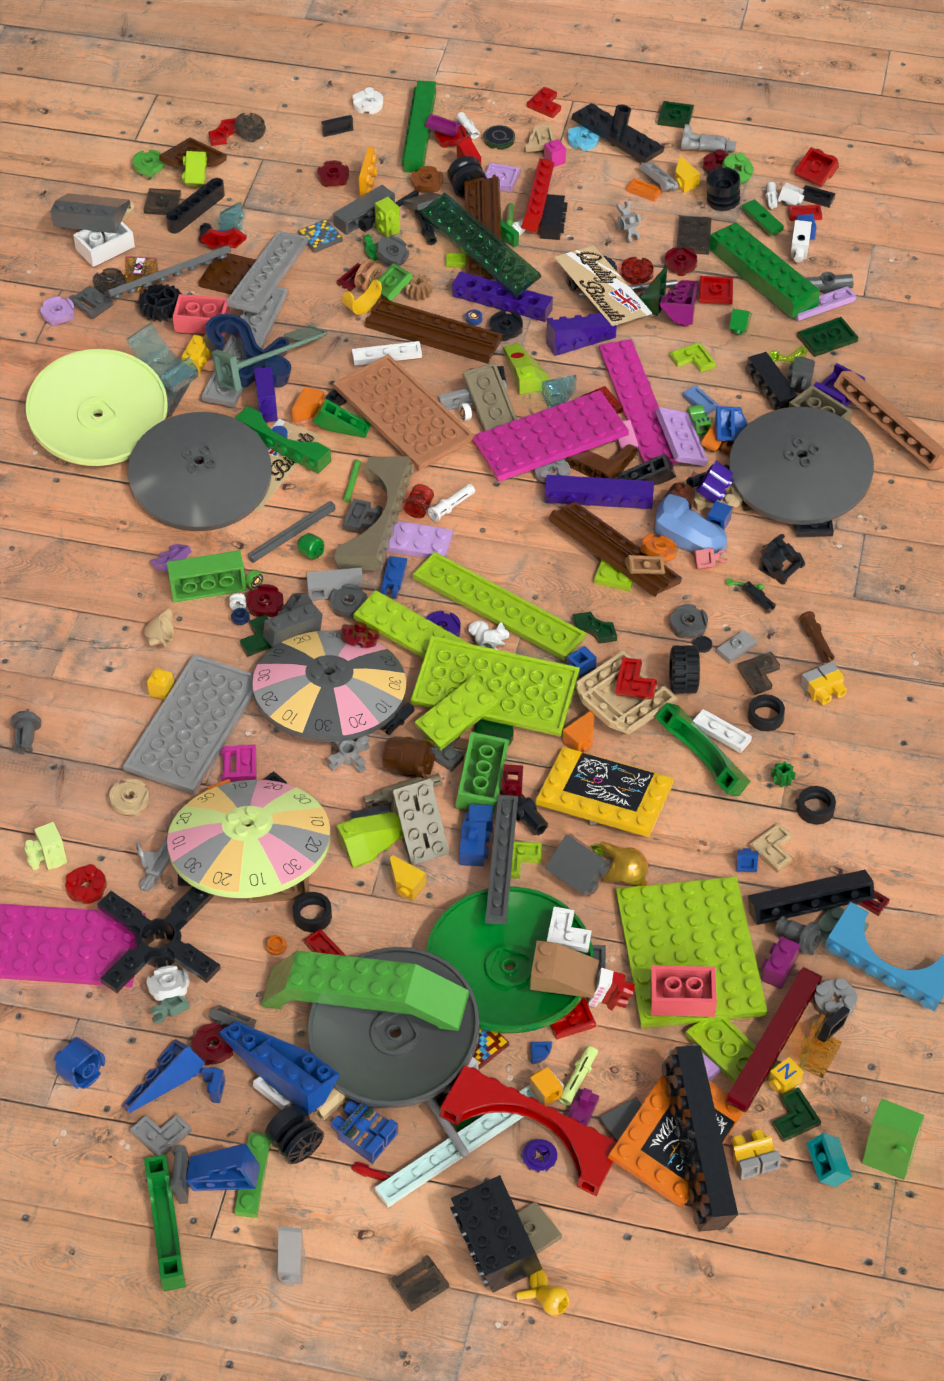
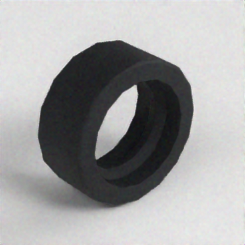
(768, 701)
(820, 793)
(312, 898)

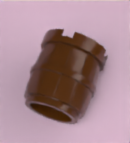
(408, 756)

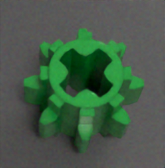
(783, 774)

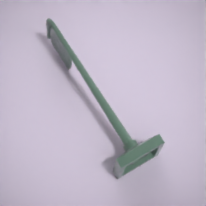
(228, 369)

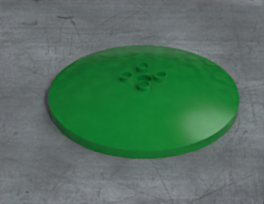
(484, 949)

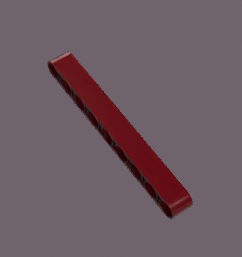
(773, 1040)

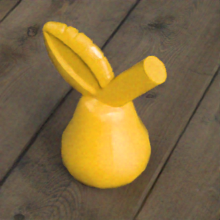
(552, 1298)

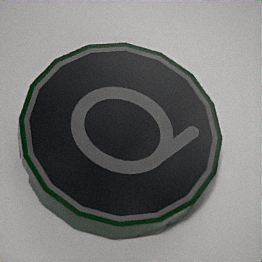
(499, 136)

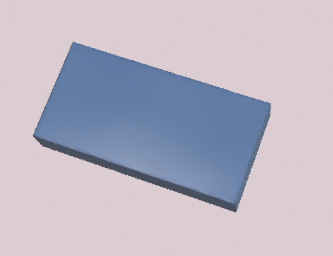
(696, 396)

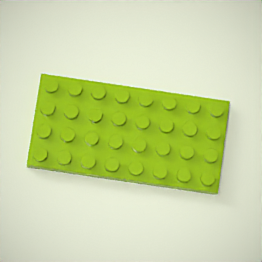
(529, 689)

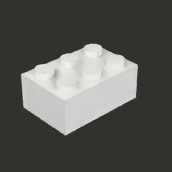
(102, 246)

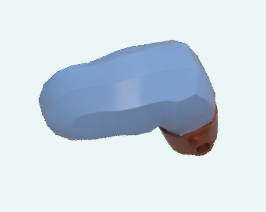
(684, 525)

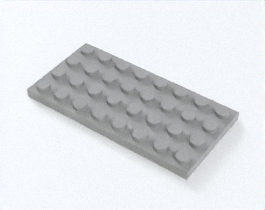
(192, 725)

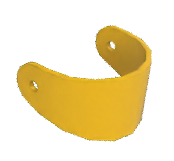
(365, 301)

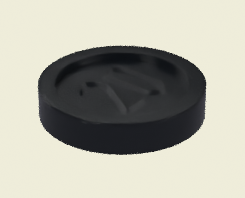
(703, 644)

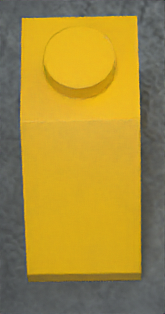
(686, 176)
(407, 879)

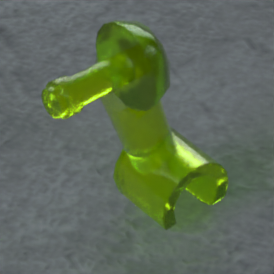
(800, 352)

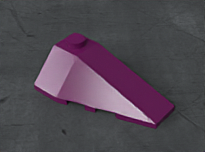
(681, 302)

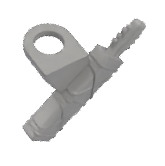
(154, 863)

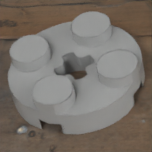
(560, 467)
(838, 988)

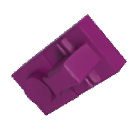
(583, 1106)

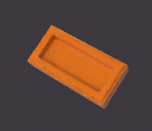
(644, 189)

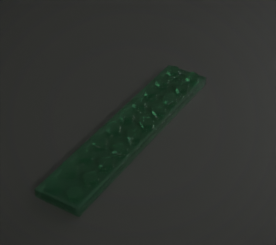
(480, 244)

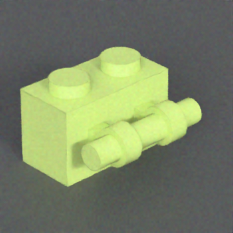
(50, 848)

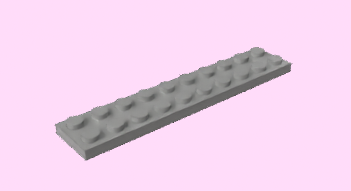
(261, 326)

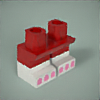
(611, 989)

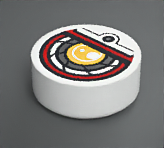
(465, 411)

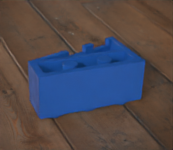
(223, 1170)

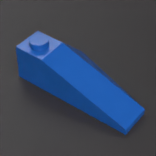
(175, 1067)

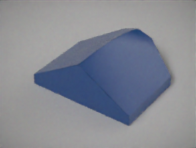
(728, 423)

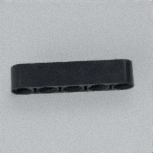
(195, 205)

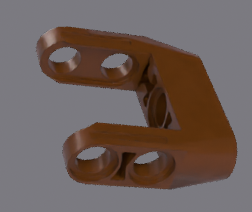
(600, 467)

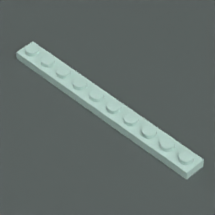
(446, 1154)

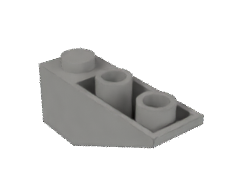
(323, 583)

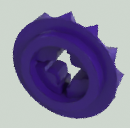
(544, 1148)

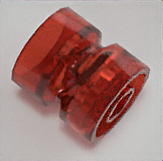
(419, 501)

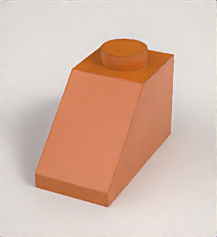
(307, 404)
(580, 733)

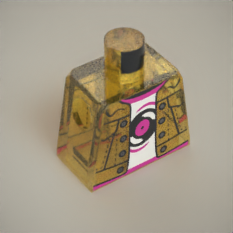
(139, 267)

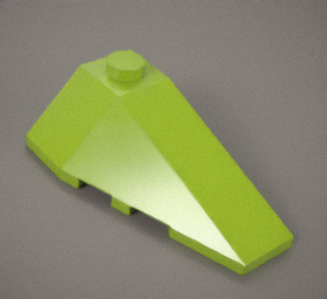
(368, 836)

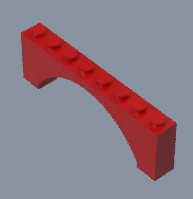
(479, 1094)

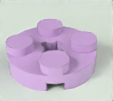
(65, 312)

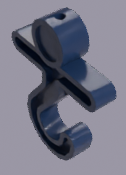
(242, 332)

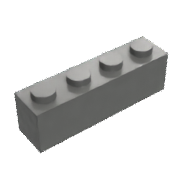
(347, 218)

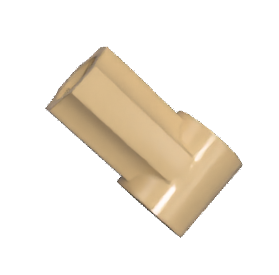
(333, 1101)

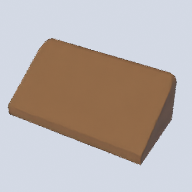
(645, 564)

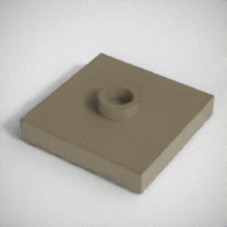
(539, 1227)

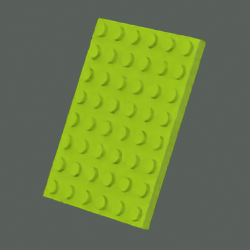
(691, 927)

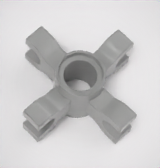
(628, 221)
(349, 754)

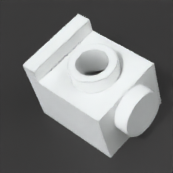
(791, 194)

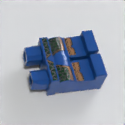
(365, 1130)

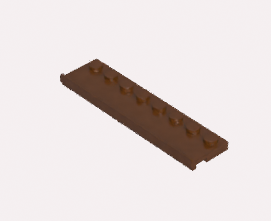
(484, 204)
(433, 330)
(609, 546)

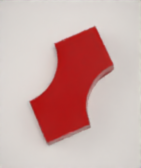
(220, 135)
(215, 238)

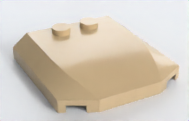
(619, 712)

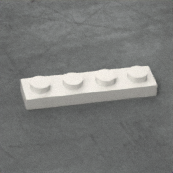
(397, 351)

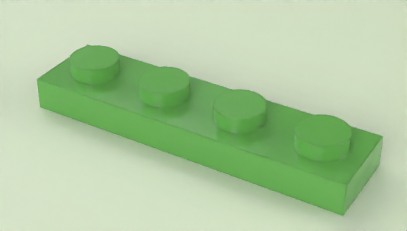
(249, 1199)

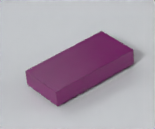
(442, 125)

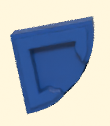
(540, 1051)

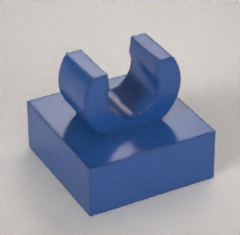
(747, 860)

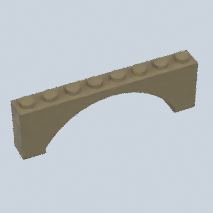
(370, 547)

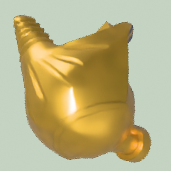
(628, 865)

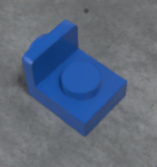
(216, 1082)

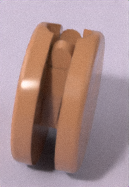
(367, 273)

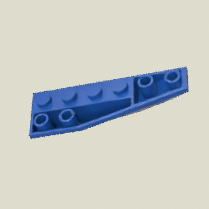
(284, 1066)

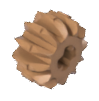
(419, 287)

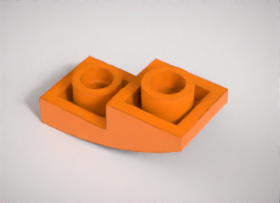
(710, 441)

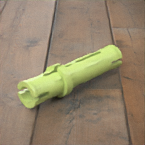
(586, 1060)

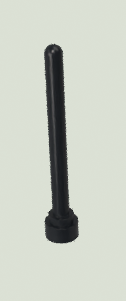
(366, 223)

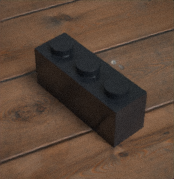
(553, 217)

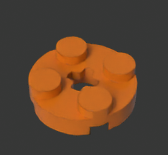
(659, 547)

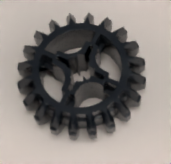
(158, 302)

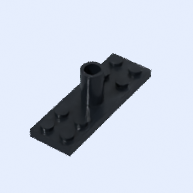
(617, 131)

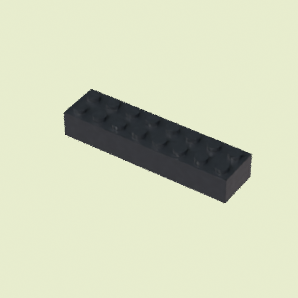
(699, 1138)

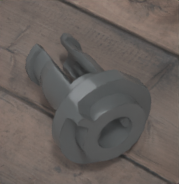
(25, 726)
(806, 936)

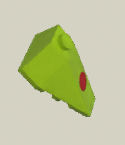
(525, 370)

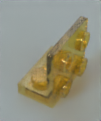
(815, 1054)

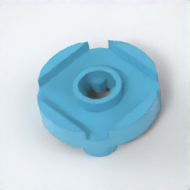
(582, 138)

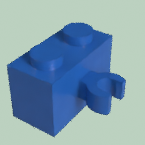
(473, 843)

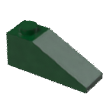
(654, 292)

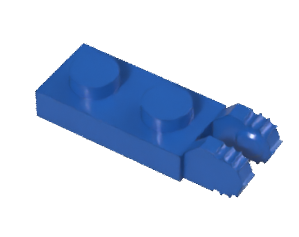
(394, 575)

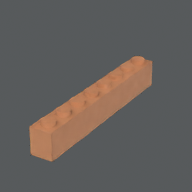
(891, 419)

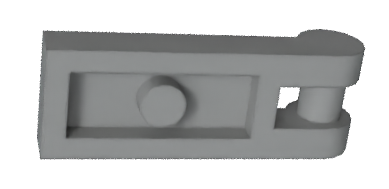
(659, 176)

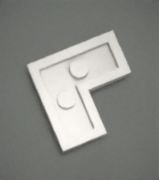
(563, 932)

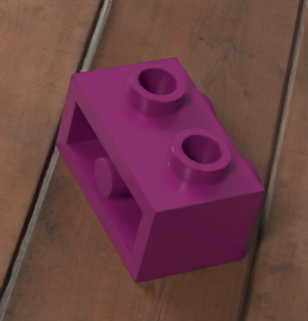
(780, 963)

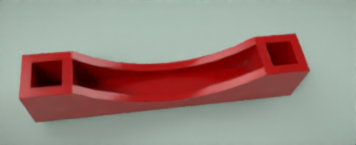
(538, 195)

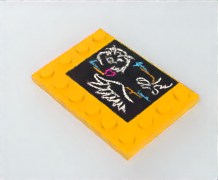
(605, 791)

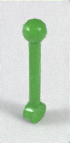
(729, 582)

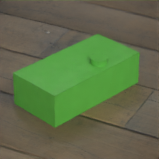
(206, 576)
(482, 771)
(892, 1139)

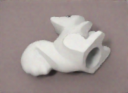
(488, 637)

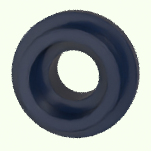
(240, 616)

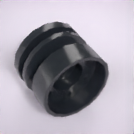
(723, 189)
(294, 1134)

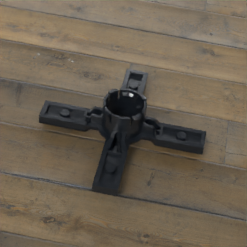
(144, 928)

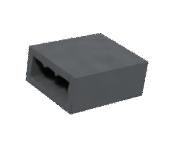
(578, 865)

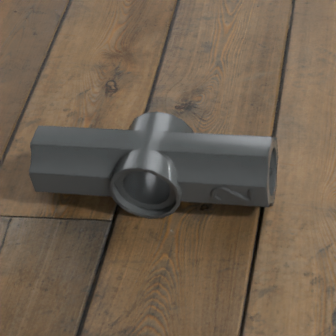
(829, 282)

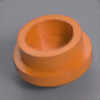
(276, 945)

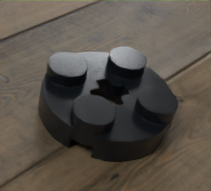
(514, 323)

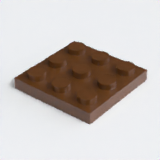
(226, 273)

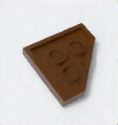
(175, 155)

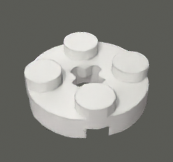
(368, 101)
(161, 988)

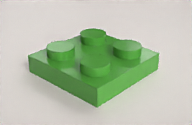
(394, 281)

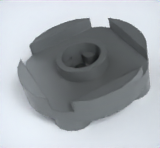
(385, 254)
(347, 592)
(685, 629)

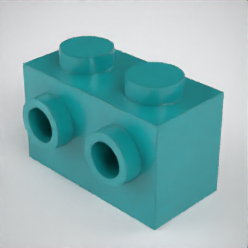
(829, 1159)

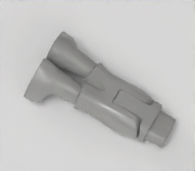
(705, 142)

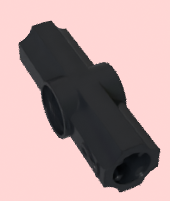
(530, 816)

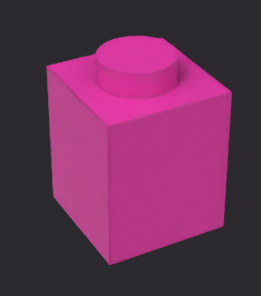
(555, 152)

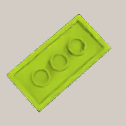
(456, 713)
(723, 1045)

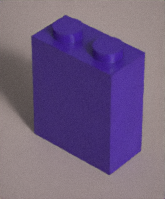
(266, 393)

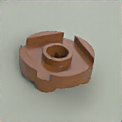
(432, 184)

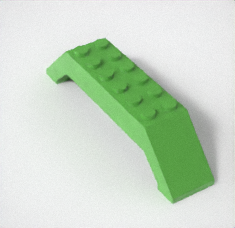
(366, 985)

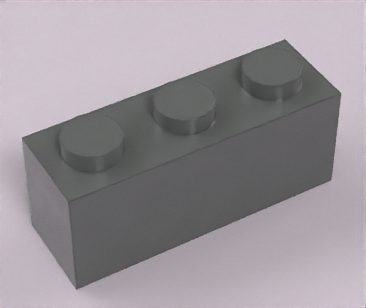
(292, 623)

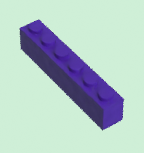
(599, 491)

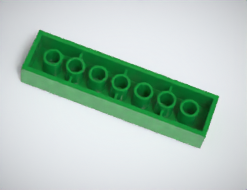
(764, 270)

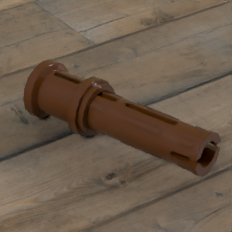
(813, 630)

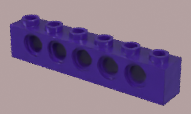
(494, 295)

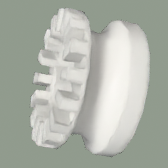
(237, 598)

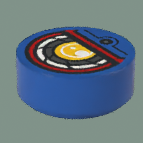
(474, 317)

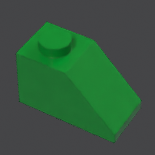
(740, 321)

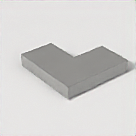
(161, 1139)

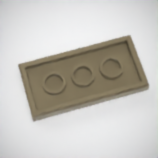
(489, 396)

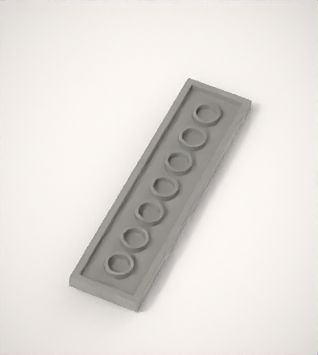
(267, 272)

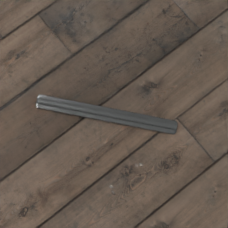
(291, 531)

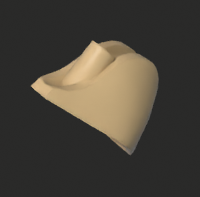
(160, 629)

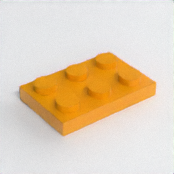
(368, 171)

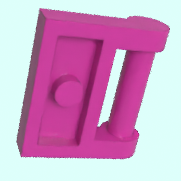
(245, 763)

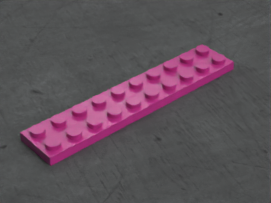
(636, 398)

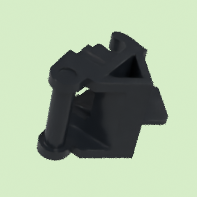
(775, 554)

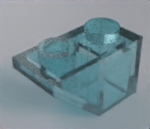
(232, 217)
(558, 390)

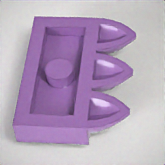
(176, 552)

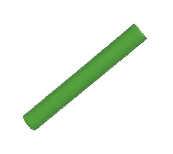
(510, 214)
(352, 480)

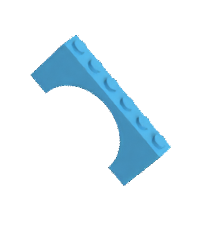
(850, 944)

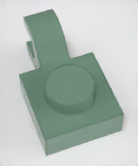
(171, 1006)

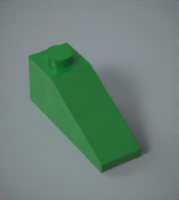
(339, 420)

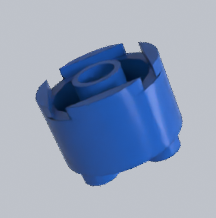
(79, 1063)

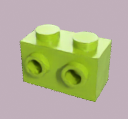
(195, 169)
(387, 217)

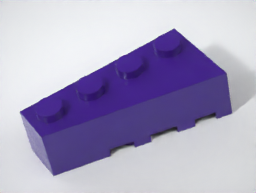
(577, 332)

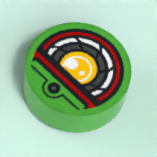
(254, 579)

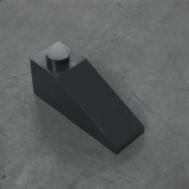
(657, 469)

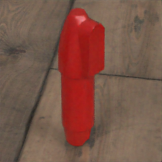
(365, 1170)

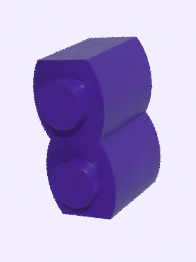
(715, 482)

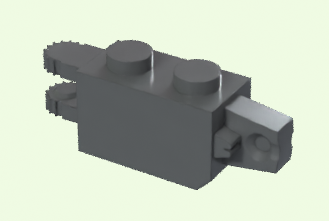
(801, 372)

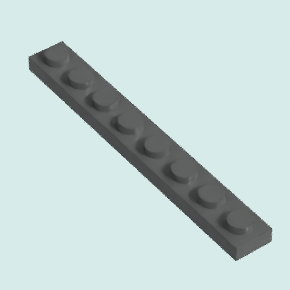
(162, 275)
(501, 860)

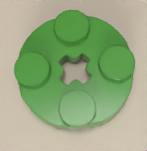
(147, 163)
(743, 163)

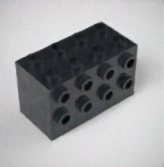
(494, 1234)

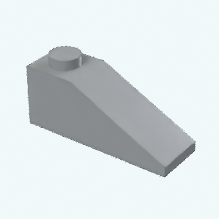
(291, 1255)

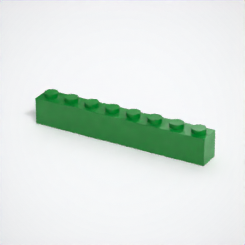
(417, 134)

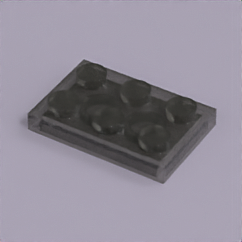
(694, 234)

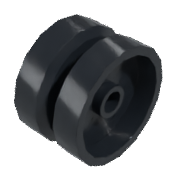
(463, 170)

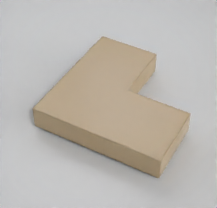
(770, 846)

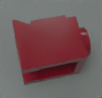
(512, 786)

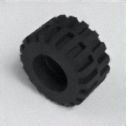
(684, 669)

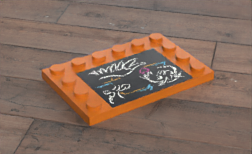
(651, 1147)

